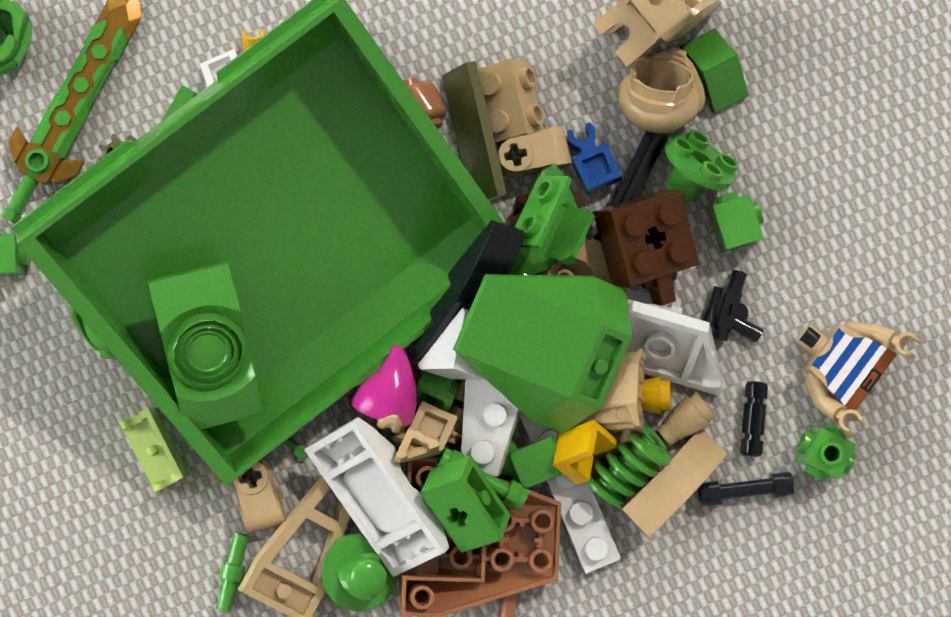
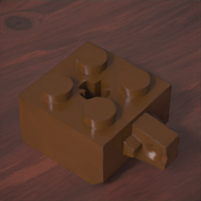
(652, 261)

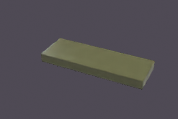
(474, 129)

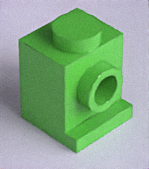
(436, 391)

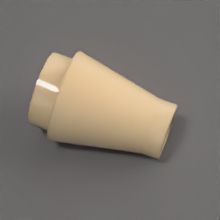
(686, 419)

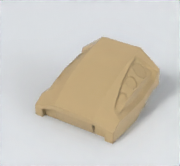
(623, 402)

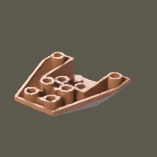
(459, 580)

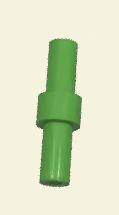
(232, 571)

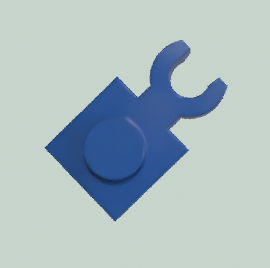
(593, 164)

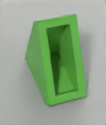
(717, 69)

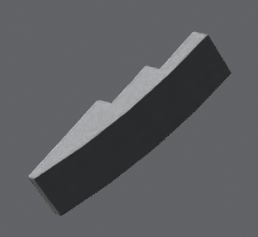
(489, 254)

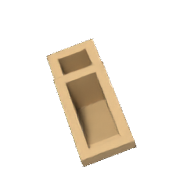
(675, 483)

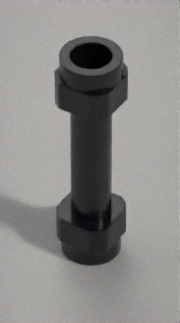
(777, 484)

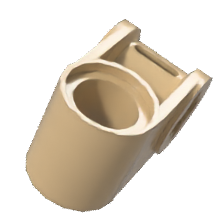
(538, 152)
(260, 501)

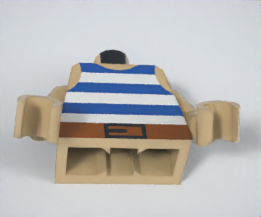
(848, 366)

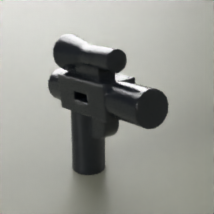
(728, 313)

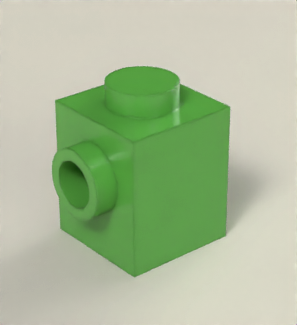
(736, 221)

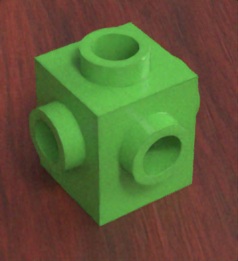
(812, 448)

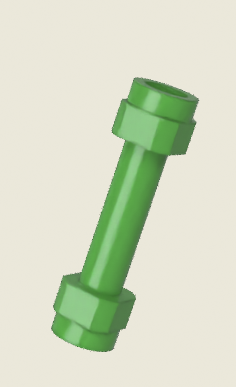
(512, 494)

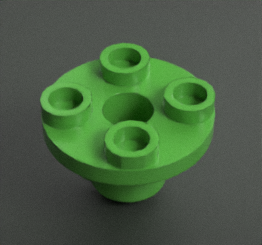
(697, 165)
(355, 574)

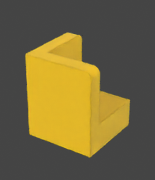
(577, 450)

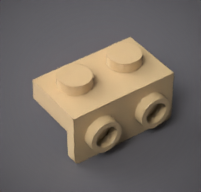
(511, 99)

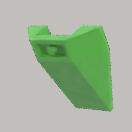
(547, 343)

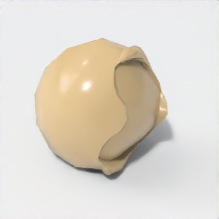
(662, 92)

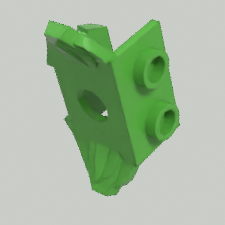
(551, 225)

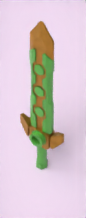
(71, 106)

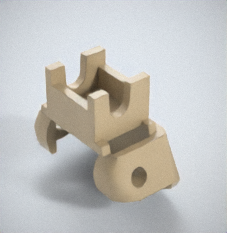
(653, 23)

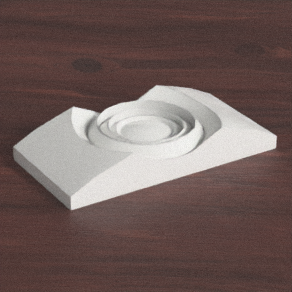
(379, 496)

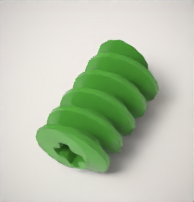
(630, 468)

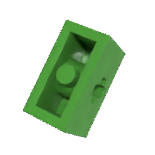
(465, 504)

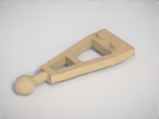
(279, 586)

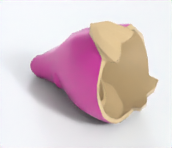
(389, 393)

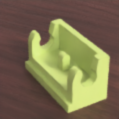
(155, 449)

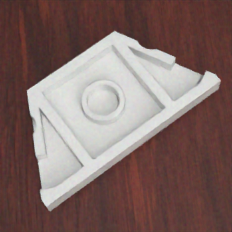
(675, 347)

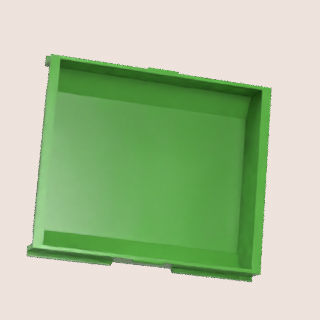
(316, 192)

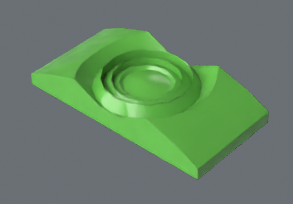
(206, 345)

